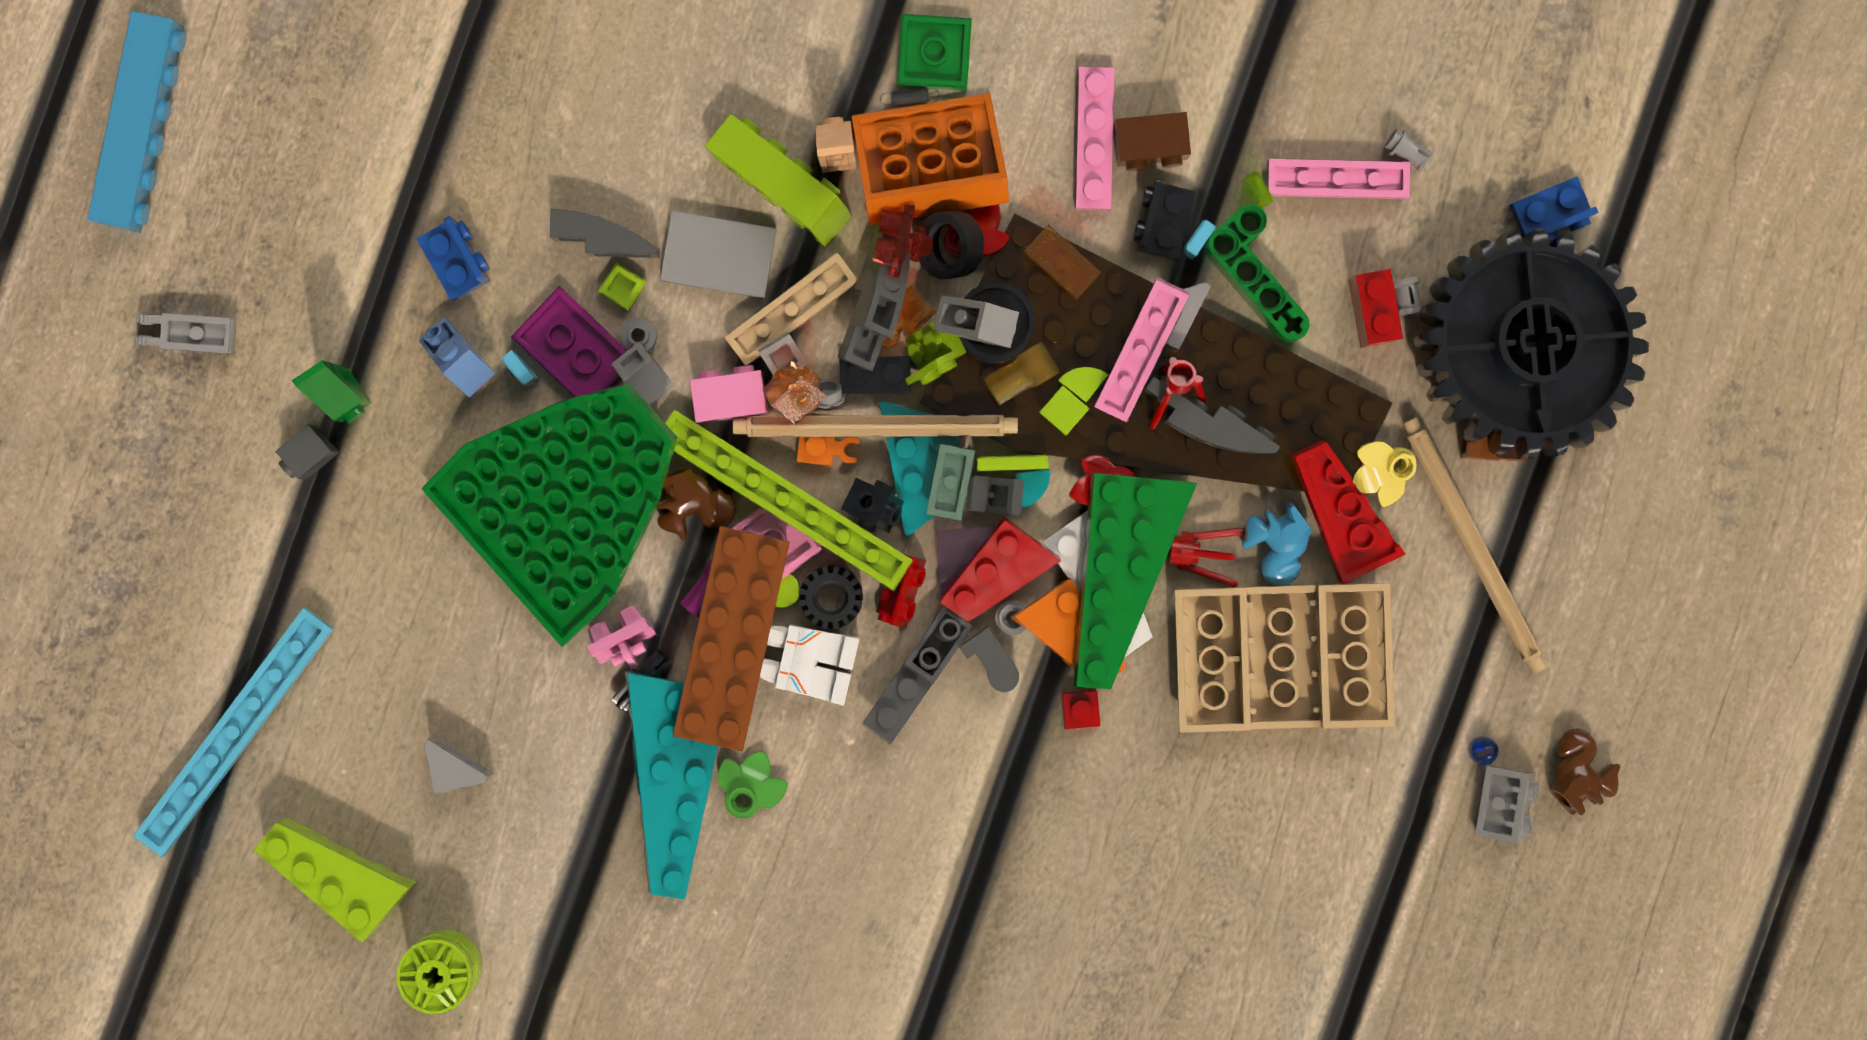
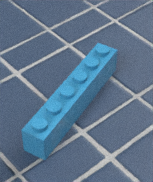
(137, 122)

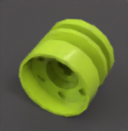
(456, 961)

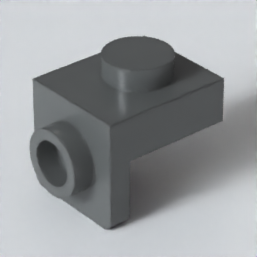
(995, 495)

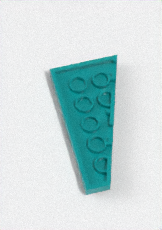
(671, 783)

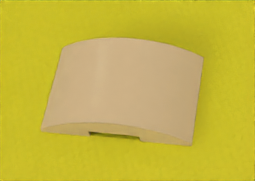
(1284, 657)

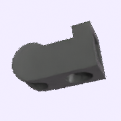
(1001, 670)

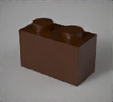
(1152, 140)

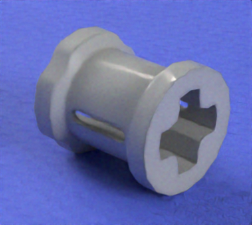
(1407, 296)

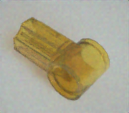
(1028, 370)

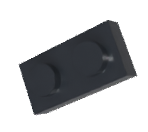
(886, 377)

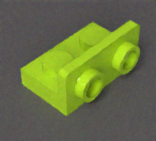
(932, 353)

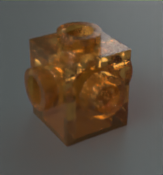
(794, 391)

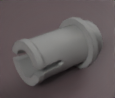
(1407, 149)

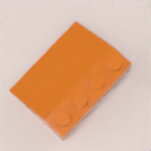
(931, 157)

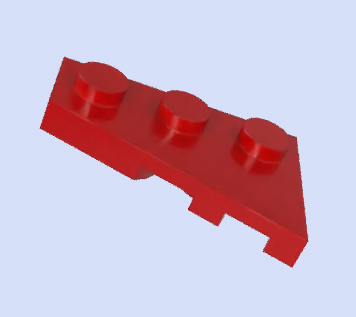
(996, 570)

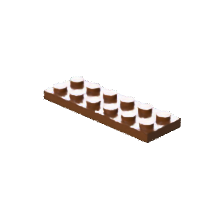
(731, 638)

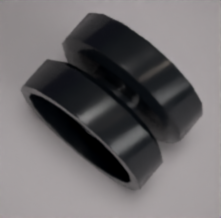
(1010, 298)

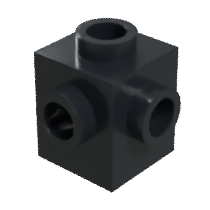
(873, 505)

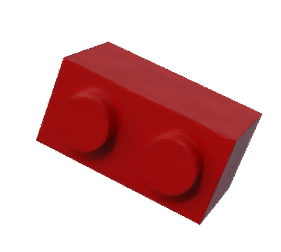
(1375, 308)

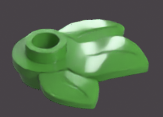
(752, 780)

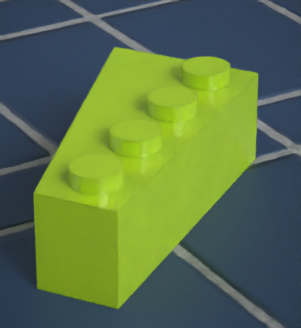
(779, 178)
(334, 877)

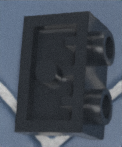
(1165, 220)

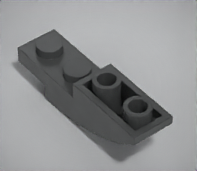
(876, 309)
(1221, 430)
(917, 675)

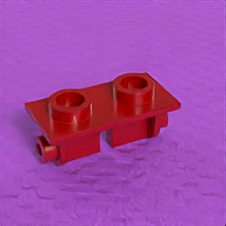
(899, 606)

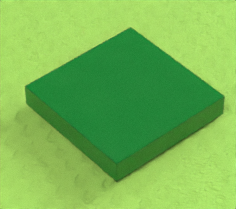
(934, 52)

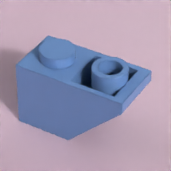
(456, 357)

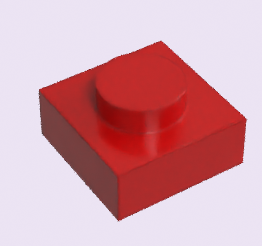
(1081, 709)

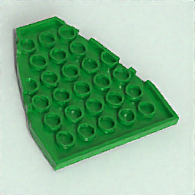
(561, 500)

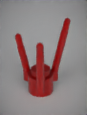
(1179, 380)
(1186, 551)

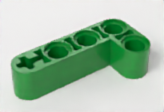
(1262, 278)

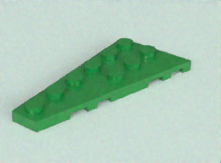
(1125, 549)

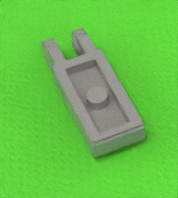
(190, 333)

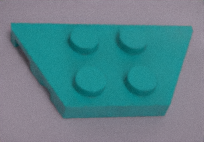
(913, 468)

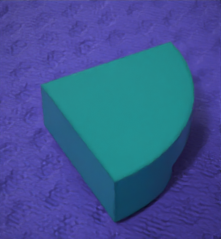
(1034, 485)

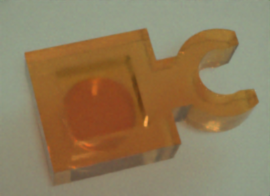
(913, 315)

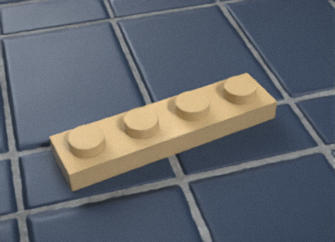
(792, 308)

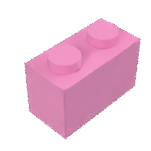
(728, 395)

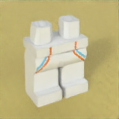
(799, 663)

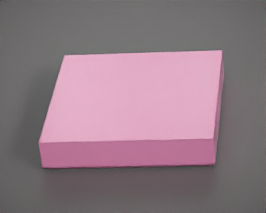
(800, 548)

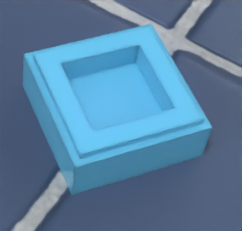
(1198, 239)
(520, 369)

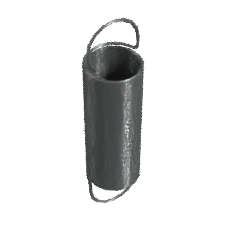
(909, 97)

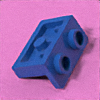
(1554, 209)
(454, 259)

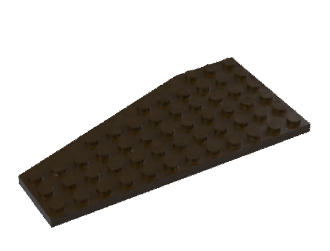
(1238, 369)

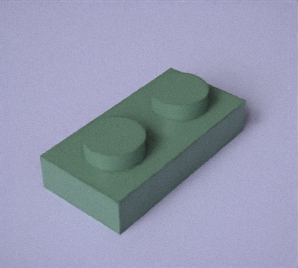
(950, 482)

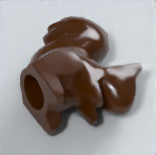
(692, 494)
(1576, 778)

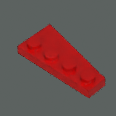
(1347, 523)

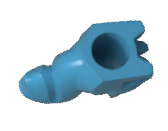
(1287, 539)

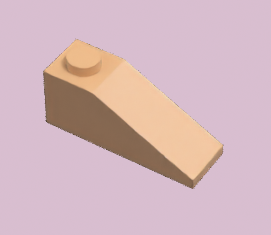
(835, 145)

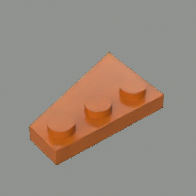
(1055, 620)

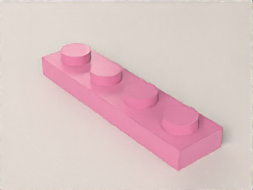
(1094, 138)
(1338, 179)
(1142, 349)

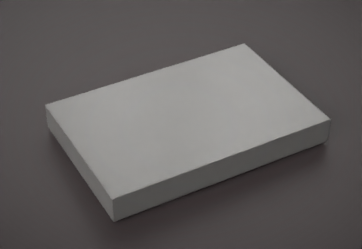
(718, 254)

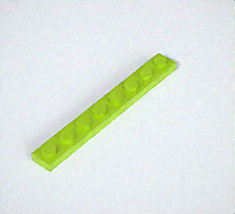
(788, 502)

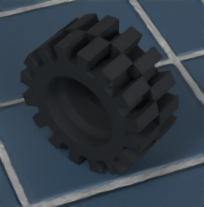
(820, 616)

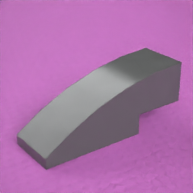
(600, 236)

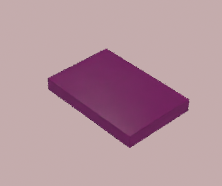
(570, 345)

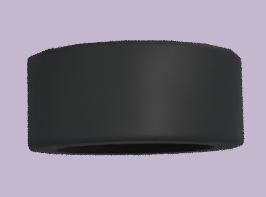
(971, 244)

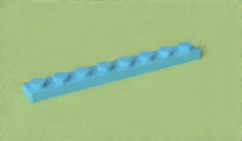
(233, 732)

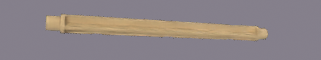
(876, 425)
(1474, 545)

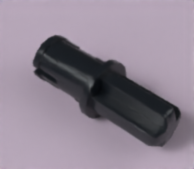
(652, 666)

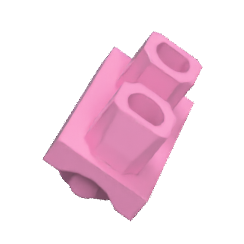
(624, 643)

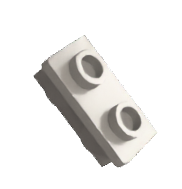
(1506, 805)

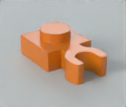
(822, 449)

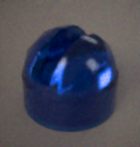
(1481, 743)

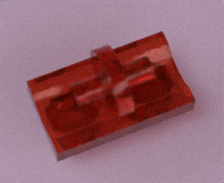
(894, 253)

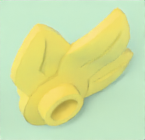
(1378, 473)

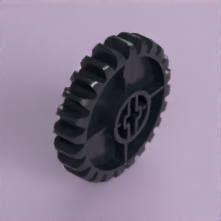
(1548, 299)

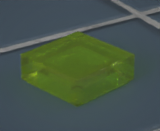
(1257, 190)

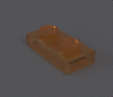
(1062, 262)

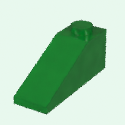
(333, 391)

